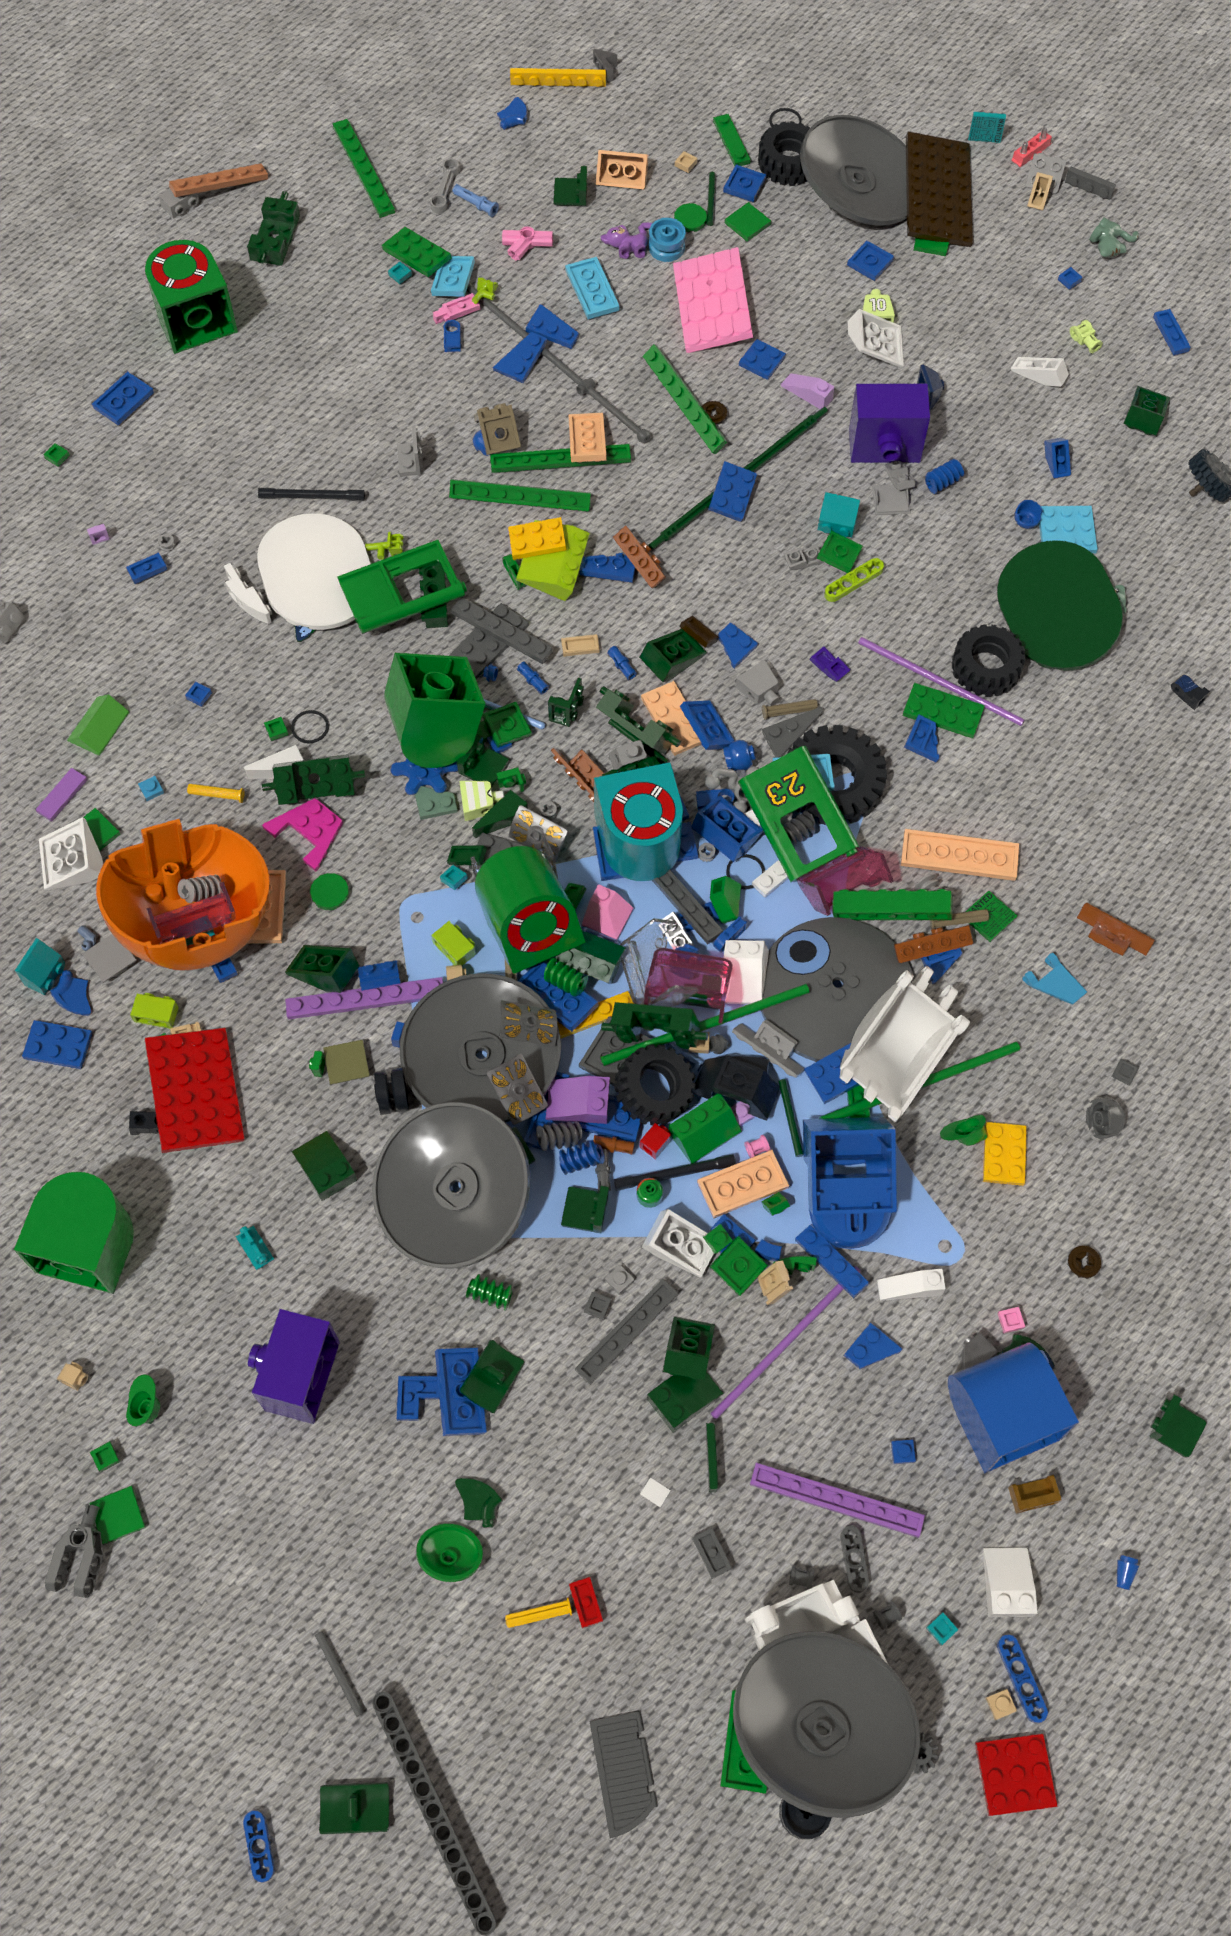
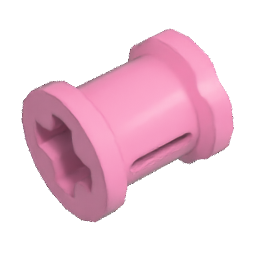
(757, 1146)

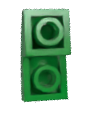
(803, 1263)

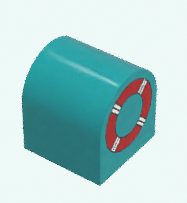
(639, 821)

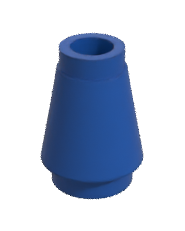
(1126, 1571)

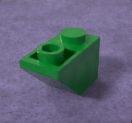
(725, 898)

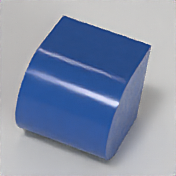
(1010, 1406)

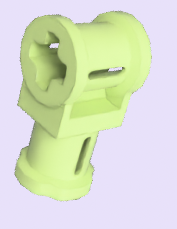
(1085, 335)

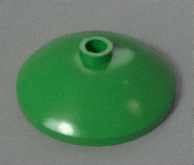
(450, 1544)

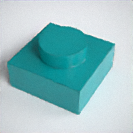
(399, 272)
(453, 877)
(942, 1629)

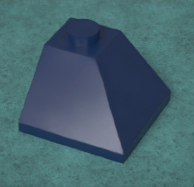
(935, 384)

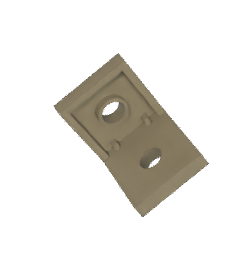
(490, 420)

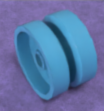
(667, 239)

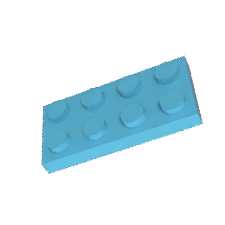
(592, 288)

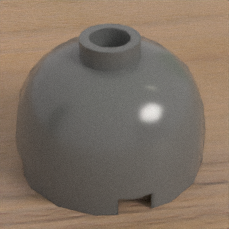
(1105, 1113)

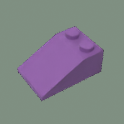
(579, 1099)

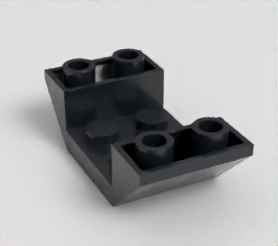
(739, 1082)

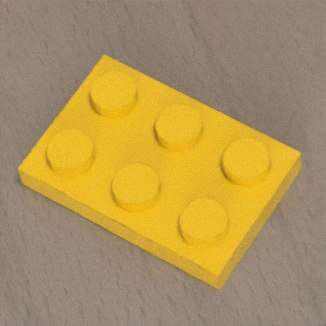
(537, 538)
(1004, 1154)

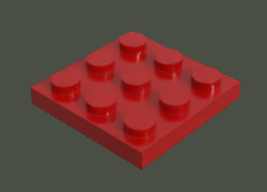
(1015, 1774)

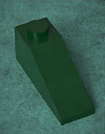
(499, 815)

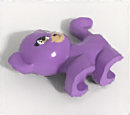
(620, 238)

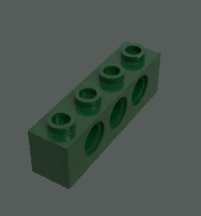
(436, 616)

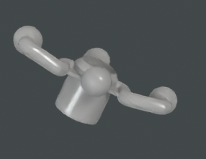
(713, 782)

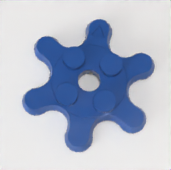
(420, 776)

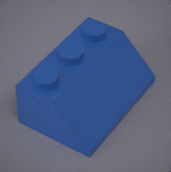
(726, 828)

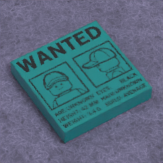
(987, 127)

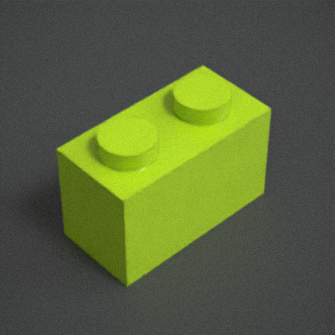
(454, 944)
(154, 1010)

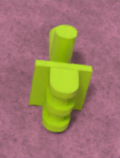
(485, 289)
(393, 544)

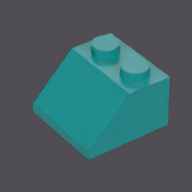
(838, 514)
(40, 967)

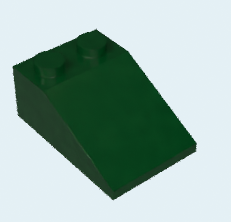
(1146, 411)
(671, 654)
(324, 967)
(324, 1165)
(688, 1348)
(682, 1399)

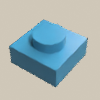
(151, 788)

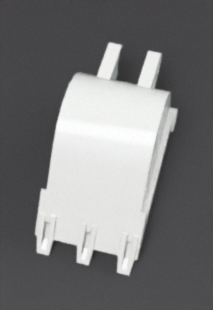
(901, 1042)

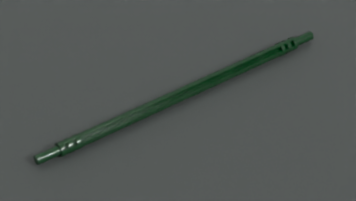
(698, 509)

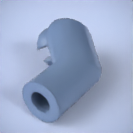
(90, 937)

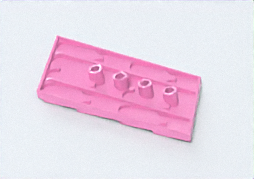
(712, 300)

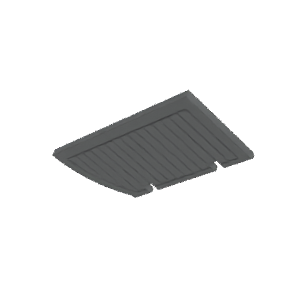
(623, 1771)

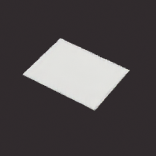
(655, 1492)

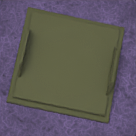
(346, 1062)

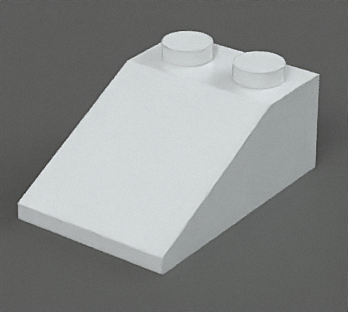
(748, 970)
(679, 1243)
(1009, 1583)

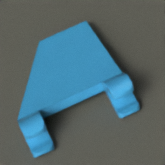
(1057, 982)

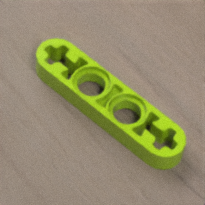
(854, 580)

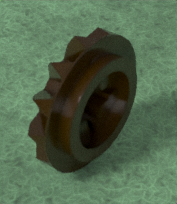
(721, 411)
(1093, 1260)

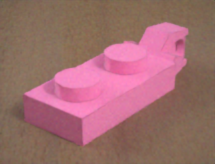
(455, 309)

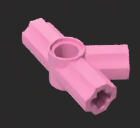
(525, 239)

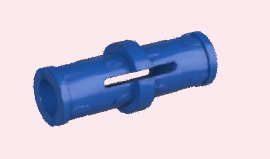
(622, 663)
(532, 678)

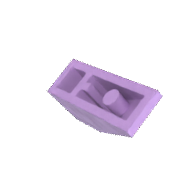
(810, 389)

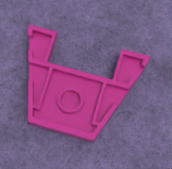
(314, 823)

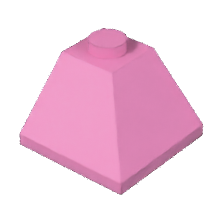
(607, 912)

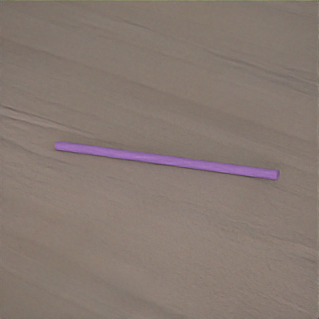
(941, 681)
(799, 1328)

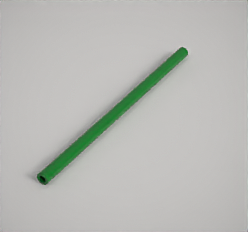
(711, 1022)
(933, 1078)

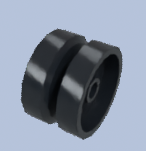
(388, 1091)
(800, 1826)

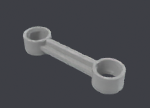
(444, 186)

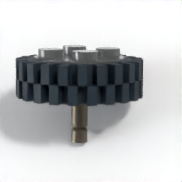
(1212, 475)

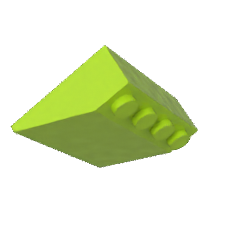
(556, 571)

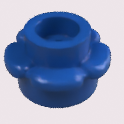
(491, 672)

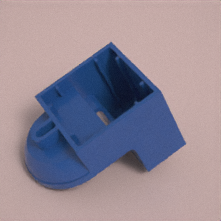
(855, 1206)

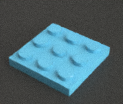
(1069, 524)

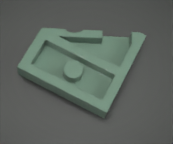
(434, 804)

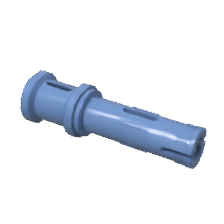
(481, 202)

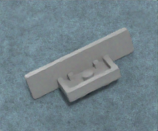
(772, 1044)

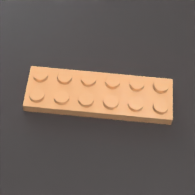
(960, 854)

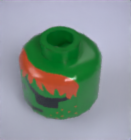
(649, 1192)

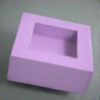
(98, 534)
(741, 1114)

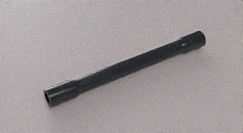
(272, 493)
(717, 1163)

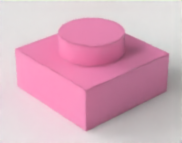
(1011, 1320)

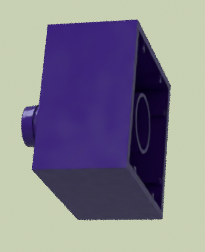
(889, 423)
(294, 1365)

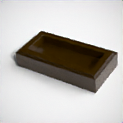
(699, 631)

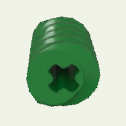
(565, 979)
(489, 1292)

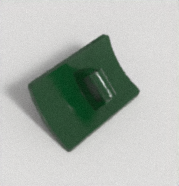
(492, 1377)
(354, 1808)

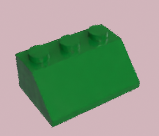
(704, 1128)

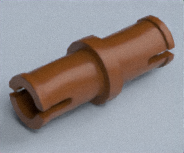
(614, 1144)

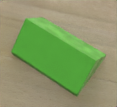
(99, 724)

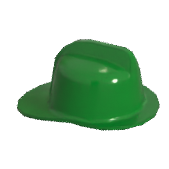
(966, 1131)
(142, 1401)

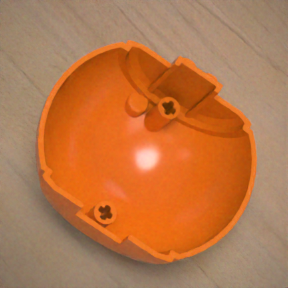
(150, 876)

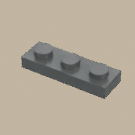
(1090, 183)

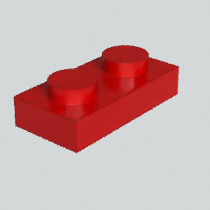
(585, 1602)

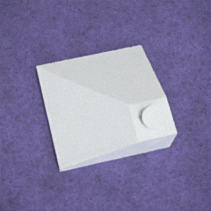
(876, 337)
(69, 856)

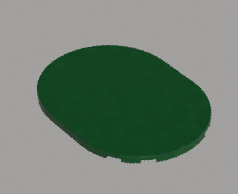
(1060, 605)

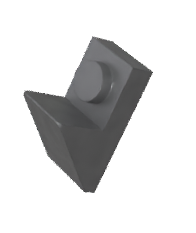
(605, 61)

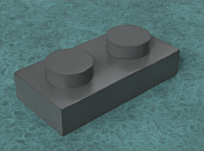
(711, 1553)

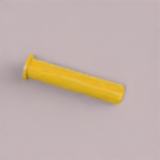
(216, 792)
(538, 1613)

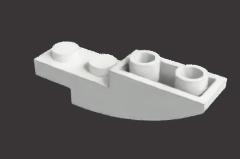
(246, 597)

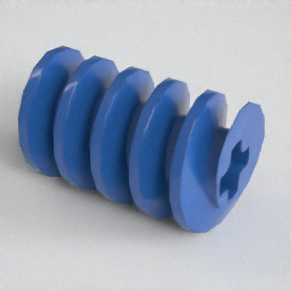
(944, 475)
(581, 1158)

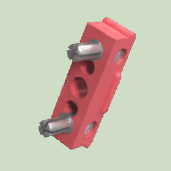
(1034, 145)

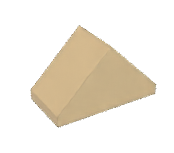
(1040, 191)

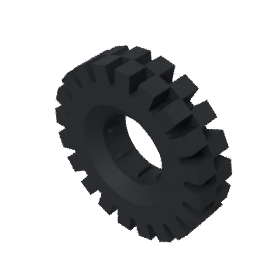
(862, 761)

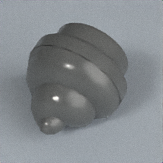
(718, 1044)

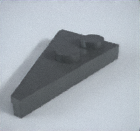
(783, 734)

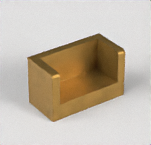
(1035, 1494)

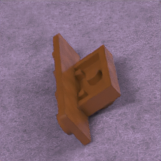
(640, 556)
(582, 768)
(1113, 932)
(933, 943)

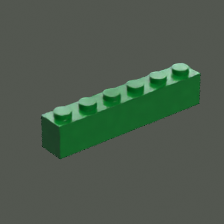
(893, 904)

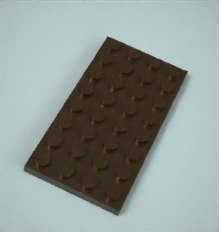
(938, 189)

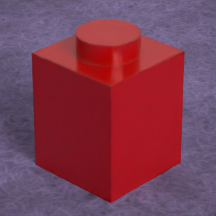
(655, 1140)

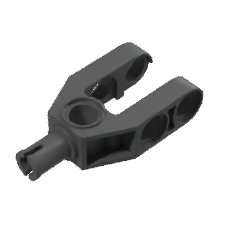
(91, 1557)

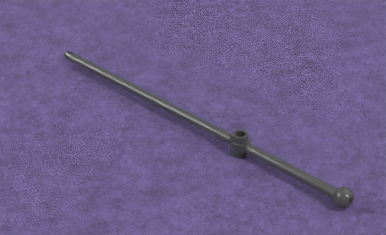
(584, 386)

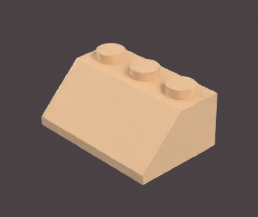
(621, 169)

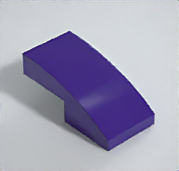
(829, 665)

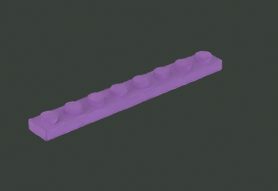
(358, 1000)
(837, 1500)

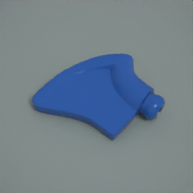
(513, 114)
(71, 994)

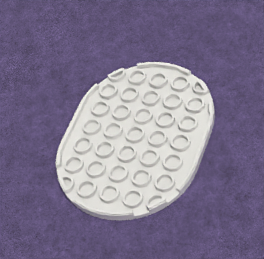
(301, 569)

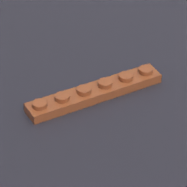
(218, 180)

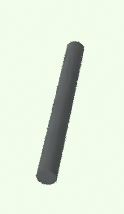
(339, 1674)

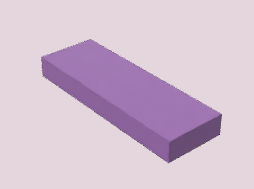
(61, 794)

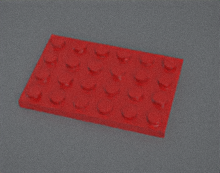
(193, 1090)

